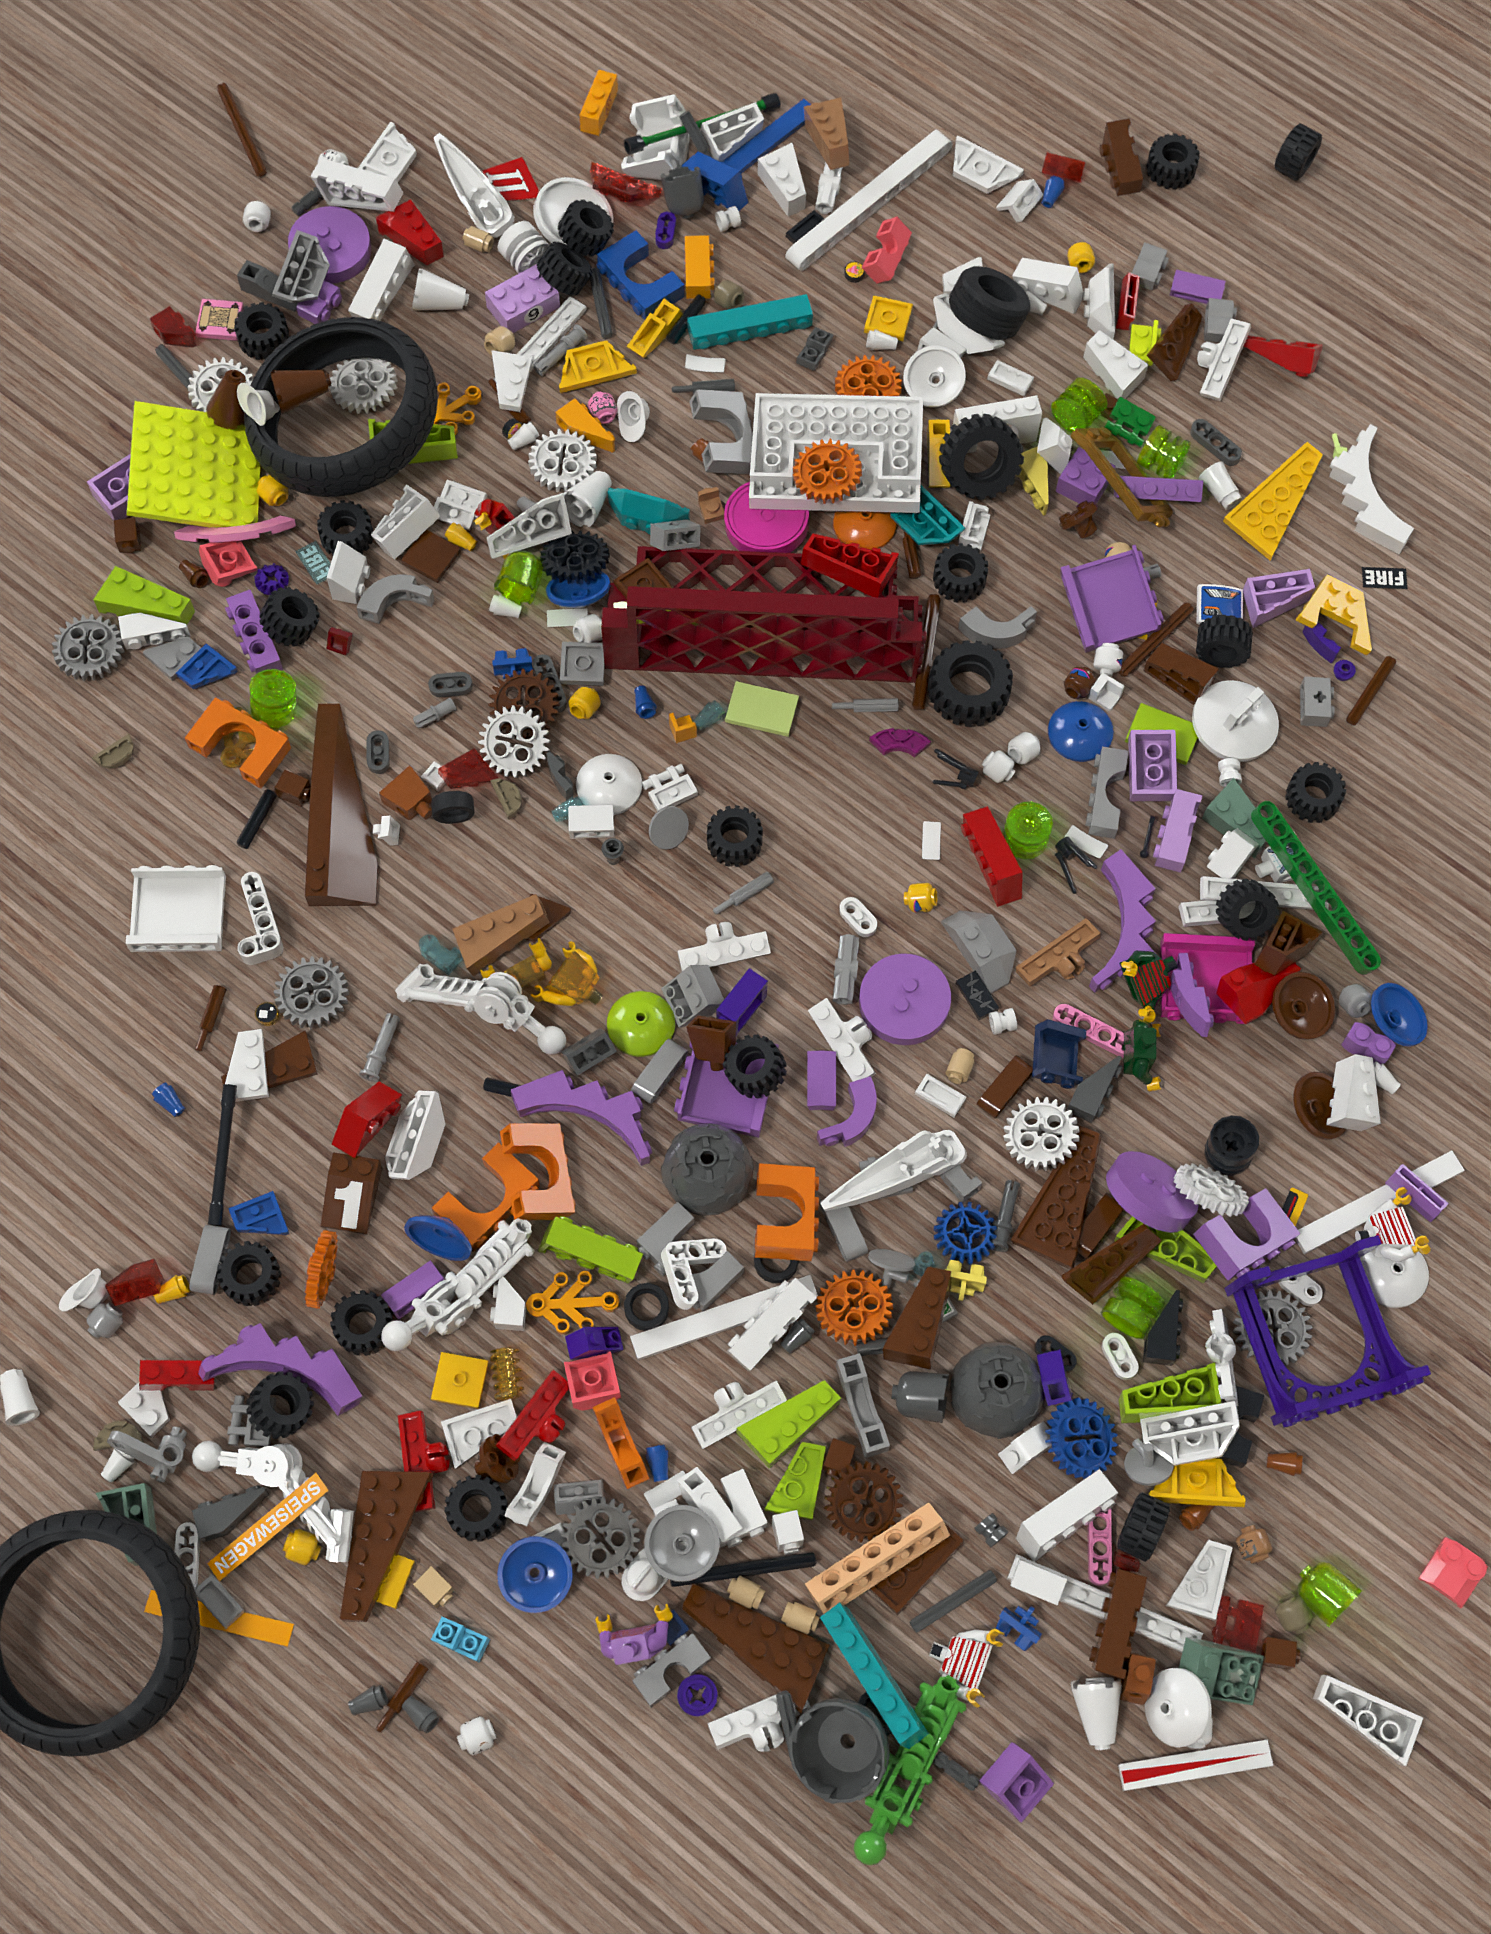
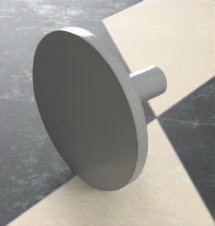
(668, 827)
(893, 1264)
(1146, 1465)

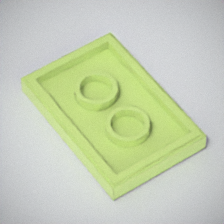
(762, 709)

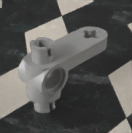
(153, 1457)

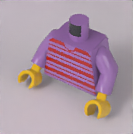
(634, 1643)

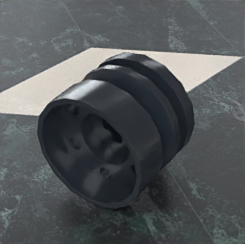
(1236, 1134)

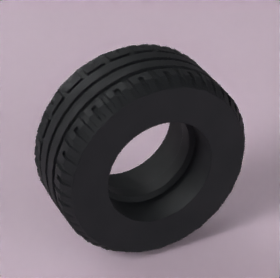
(989, 302)

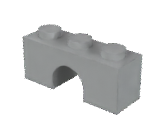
(686, 1653)

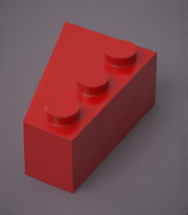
(411, 230)
(365, 1118)

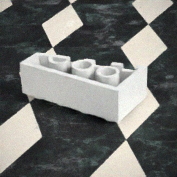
(381, 281)
(771, 1323)

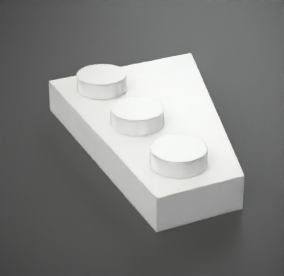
(249, 1066)
(468, 1430)

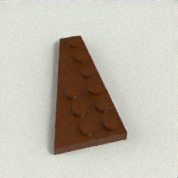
(1058, 1212)
(380, 1526)
(767, 1647)

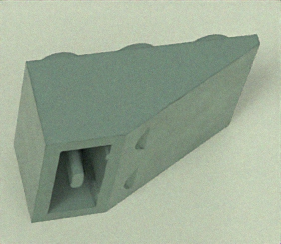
(1224, 1670)

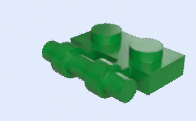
(1132, 417)

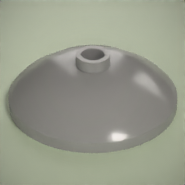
(678, 1525)

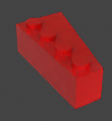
(850, 564)
(993, 856)

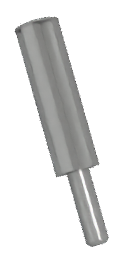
(869, 705)
(746, 892)

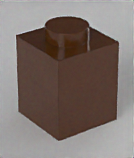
(127, 535)
(293, 788)
(838, 1457)
(1280, 1653)

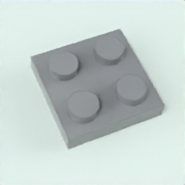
(582, 664)

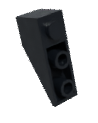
(1162, 1338)

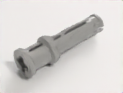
(566, 343)
(377, 1057)

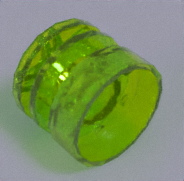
(1079, 405)
(1160, 451)
(273, 697)
(1028, 829)
(1132, 1307)

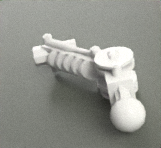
(493, 999)
(437, 1313)
(282, 1467)

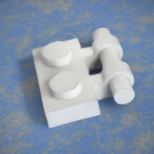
(672, 793)

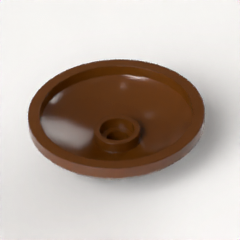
(1313, 1005)
(1313, 1107)

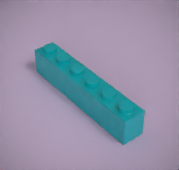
(750, 322)
(874, 1676)

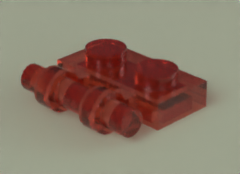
(1245, 1626)

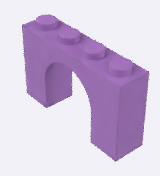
(1235, 1256)

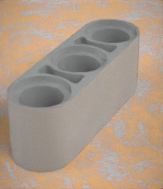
(659, 1071)
(845, 1232)
(212, 1246)

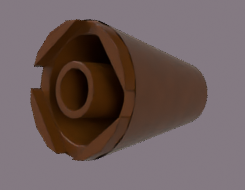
(298, 387)
(224, 404)

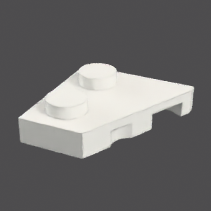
(146, 1409)

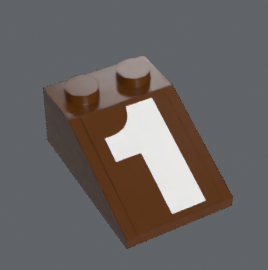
(350, 1193)

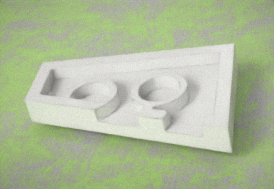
(511, 378)
(1203, 1583)

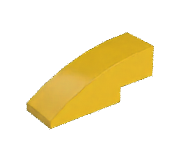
(655, 329)

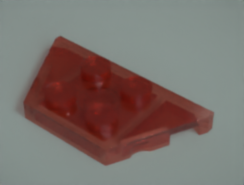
(621, 185)

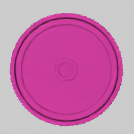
(763, 528)

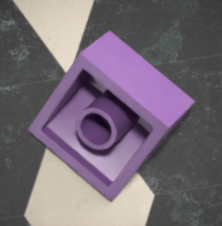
(1016, 1781)

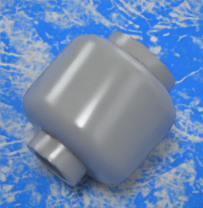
(1355, 1000)
(104, 1320)

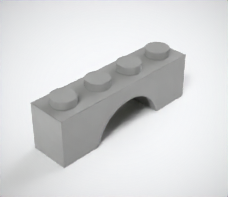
(1104, 816)
(861, 1405)

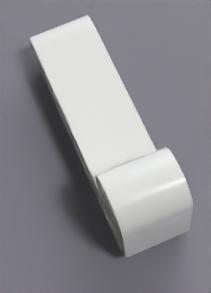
(259, 916)

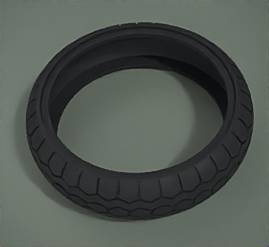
(383, 454)
(179, 1639)

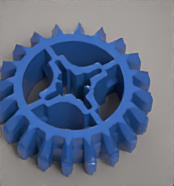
(963, 1214)

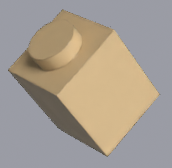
(434, 1588)

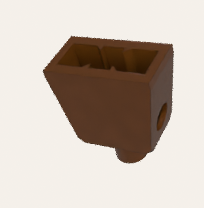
(711, 1039)

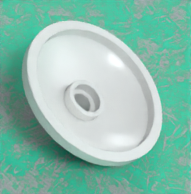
(934, 363)
(620, 791)
(1392, 1287)
(1188, 1707)

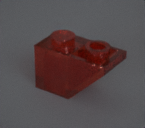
(1063, 167)
(171, 328)
(135, 1283)

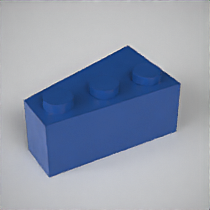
(719, 181)

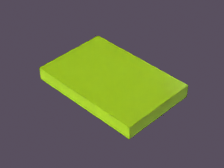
(1154, 719)

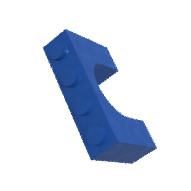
(643, 297)

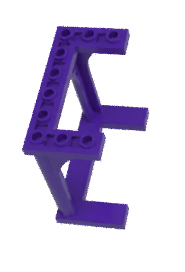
(1394, 1371)

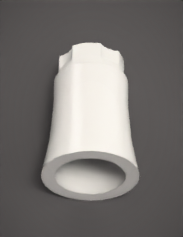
(1221, 485)
(17, 1398)

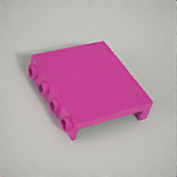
(1211, 959)

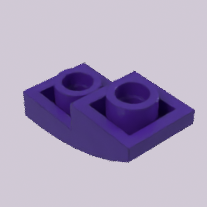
(1325, 647)

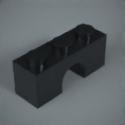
(1248, 1409)

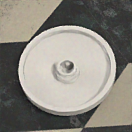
(554, 200)

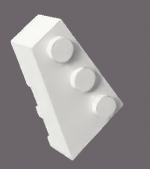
(732, 130)
(783, 179)
(1051, 283)
(1114, 364)
(405, 523)
(1355, 1094)

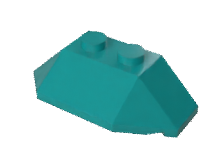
(641, 510)
(932, 523)

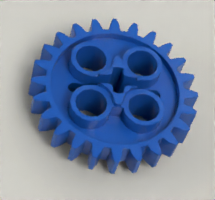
(1078, 1415)

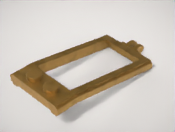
(1094, 438)

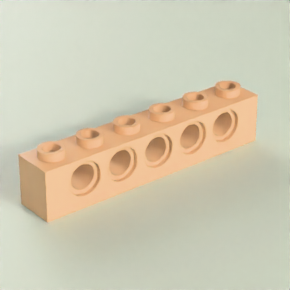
(878, 1558)

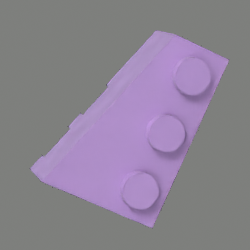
(1276, 594)
(1177, 830)

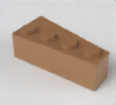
(828, 131)

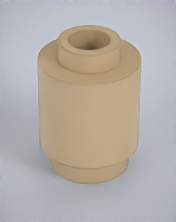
(478, 239)
(960, 1066)
(745, 1592)
(800, 1617)

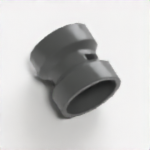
(991, 1530)

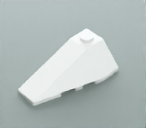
(537, 525)

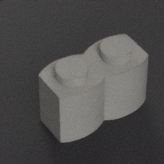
(1149, 264)
(1217, 318)

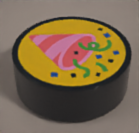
(854, 272)
(511, 428)

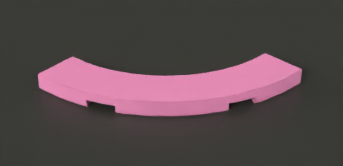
(234, 533)

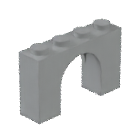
(732, 411)
(670, 1228)

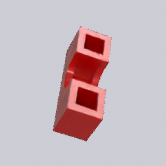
(160, 1374)

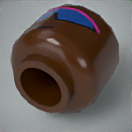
(1079, 682)

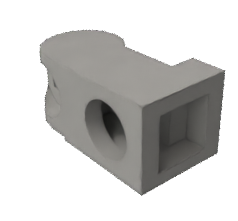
(960, 1183)

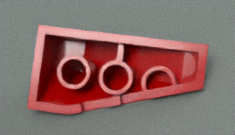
(1296, 356)

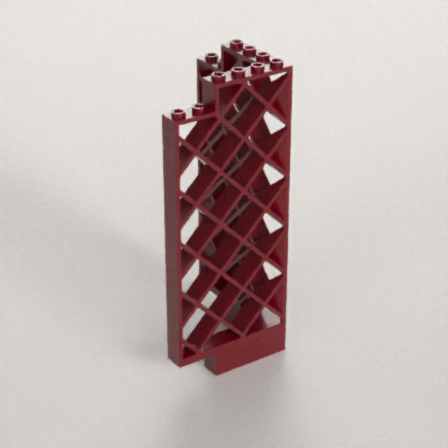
(752, 622)

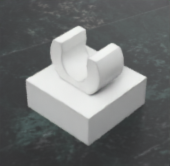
(388, 830)

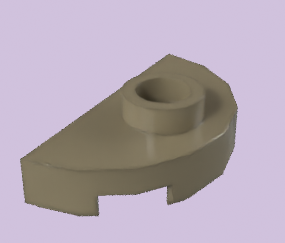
(115, 754)
(508, 796)
(100, 1441)

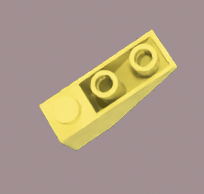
(1035, 478)

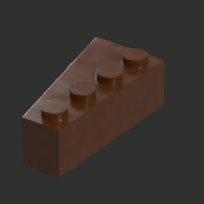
(1118, 1622)

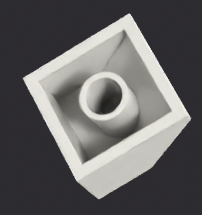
(347, 574)

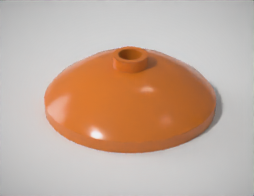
(867, 531)

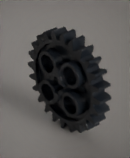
(575, 557)

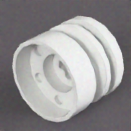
(522, 246)

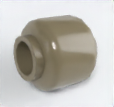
(729, 295)
(1293, 1614)

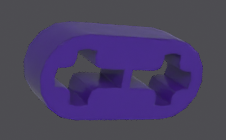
(661, 229)

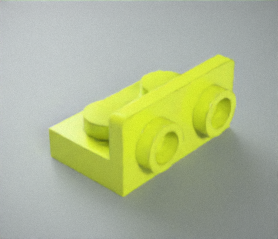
(1143, 339)

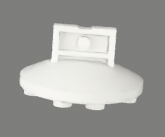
(1235, 720)

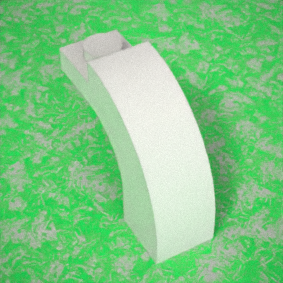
(536, 1485)

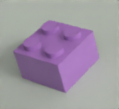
(1082, 479)

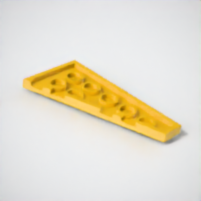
(1270, 507)

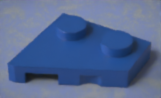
(205, 668)
(259, 1216)

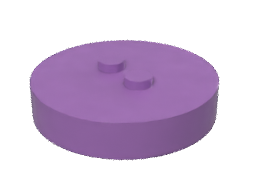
(340, 236)
(904, 999)
(1148, 1192)

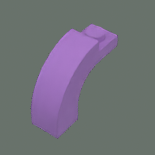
(850, 1131)

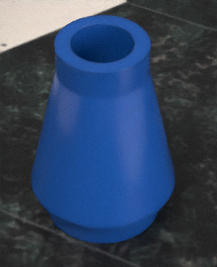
(1053, 189)
(644, 703)
(168, 1099)
(658, 1462)

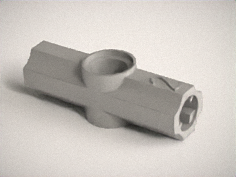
(846, 969)

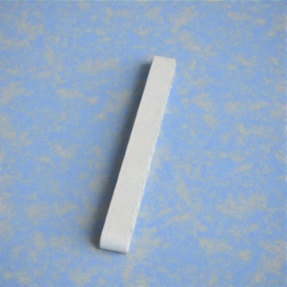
(868, 200)

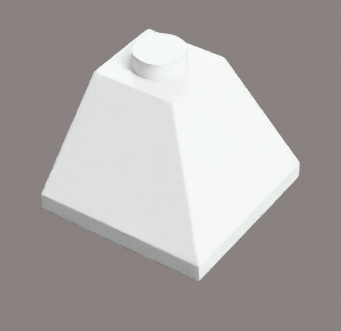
(1054, 445)

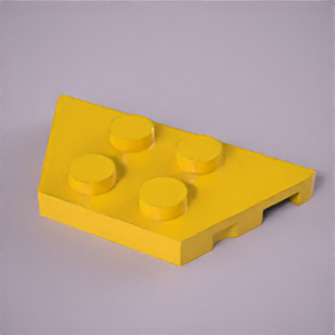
(593, 365)
(1200, 1484)

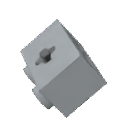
(675, 535)
(1316, 701)

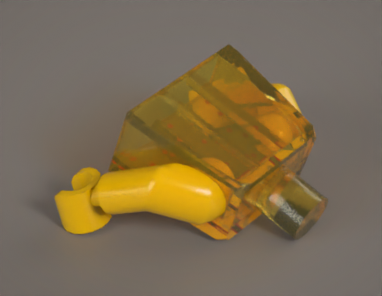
(530, 969)
(572, 980)

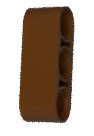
(1005, 1086)
(1098, 1224)

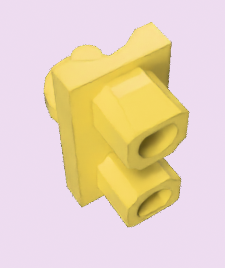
(964, 1282)

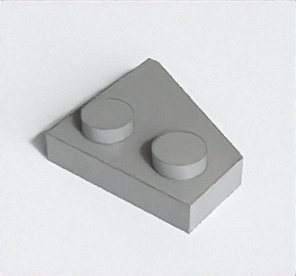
(172, 655)

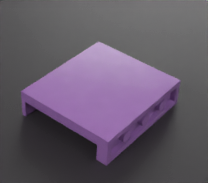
(1111, 599)
(714, 1100)

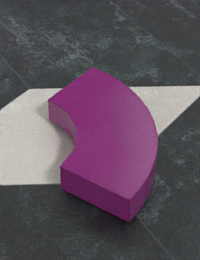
(900, 740)

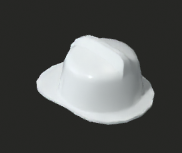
(256, 403)
(632, 415)
(86, 1292)
(640, 1578)

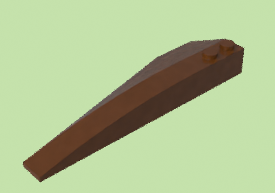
(339, 845)

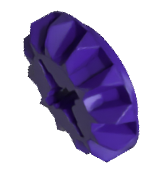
(266, 587)
(709, 1695)

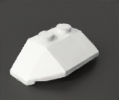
(1100, 302)
(958, 331)
(416, 1136)
(1192, 1433)

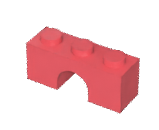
(883, 262)

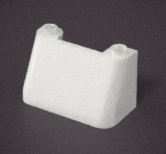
(659, 157)

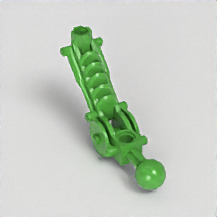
(891, 1803)

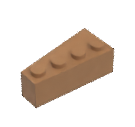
(499, 932)

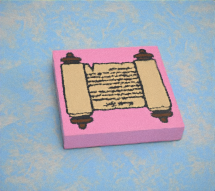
(217, 319)

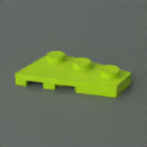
(799, 1483)

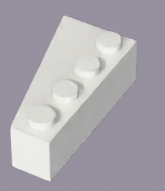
(355, 187)
(1065, 1515)
(1378, 1721)

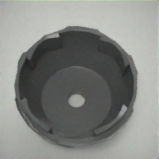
(707, 1187)
(994, 1409)
(828, 1764)

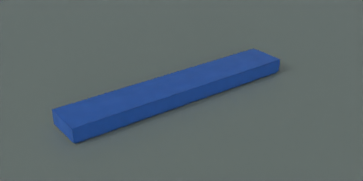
(768, 138)

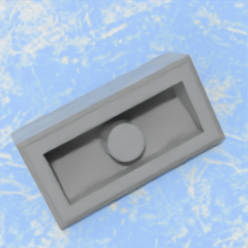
(571, 1494)

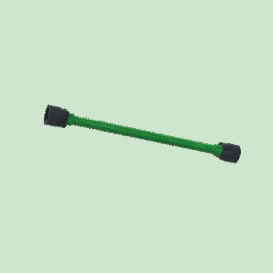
(637, 143)

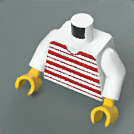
(1394, 1231)
(966, 1660)

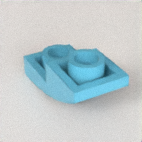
(460, 1639)

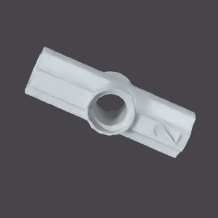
(828, 189)

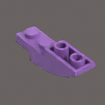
(1189, 998)

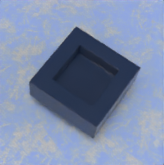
(676, 1628)

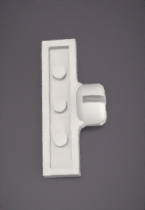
(1222, 358)
(1204, 912)
(724, 948)
(844, 1038)
(1221, 1350)
(736, 1411)
(754, 1722)

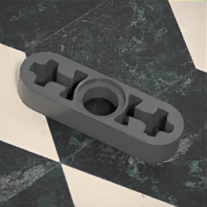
(1212, 433)
(551, 674)

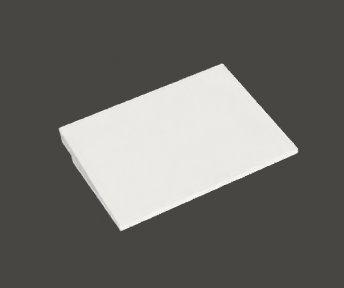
(879, 428)

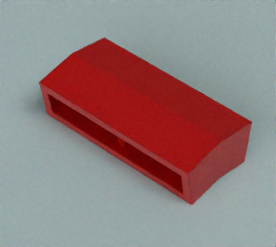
(1129, 282)

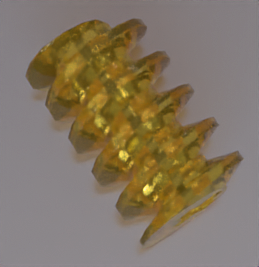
(505, 1373)

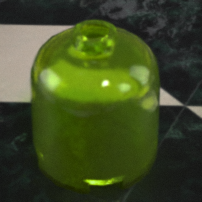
(519, 577)
(1326, 1591)

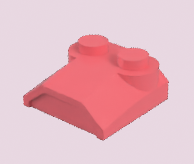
(226, 561)
(592, 1381)
(1454, 1571)

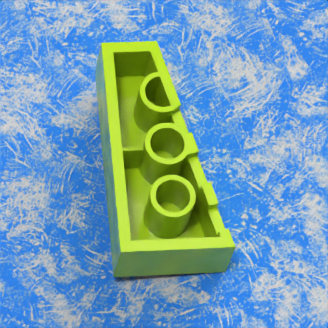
(591, 1249)
(1177, 1252)
(1172, 1394)
(786, 1424)

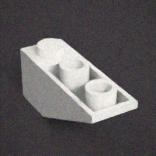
(146, 630)
(700, 1493)

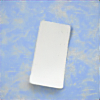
(705, 364)
(931, 840)
(1086, 843)
(664, 1492)

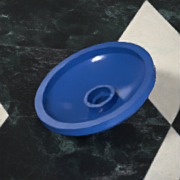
(578, 595)
(1076, 741)
(1398, 1014)
(438, 1237)
(537, 1592)

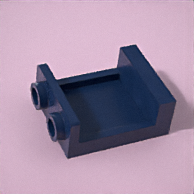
(1057, 1053)

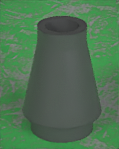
(612, 850)
(797, 1336)
(369, 1700)
(421, 1714)

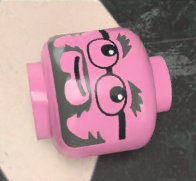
(602, 407)

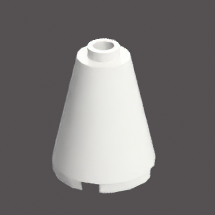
(437, 293)
(586, 498)
(1098, 1709)

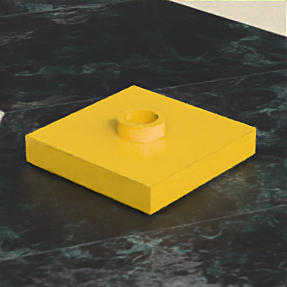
(888, 317)
(459, 1380)
(395, 1583)

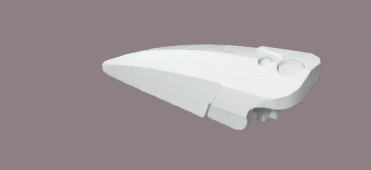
(485, 204)
(900, 1168)

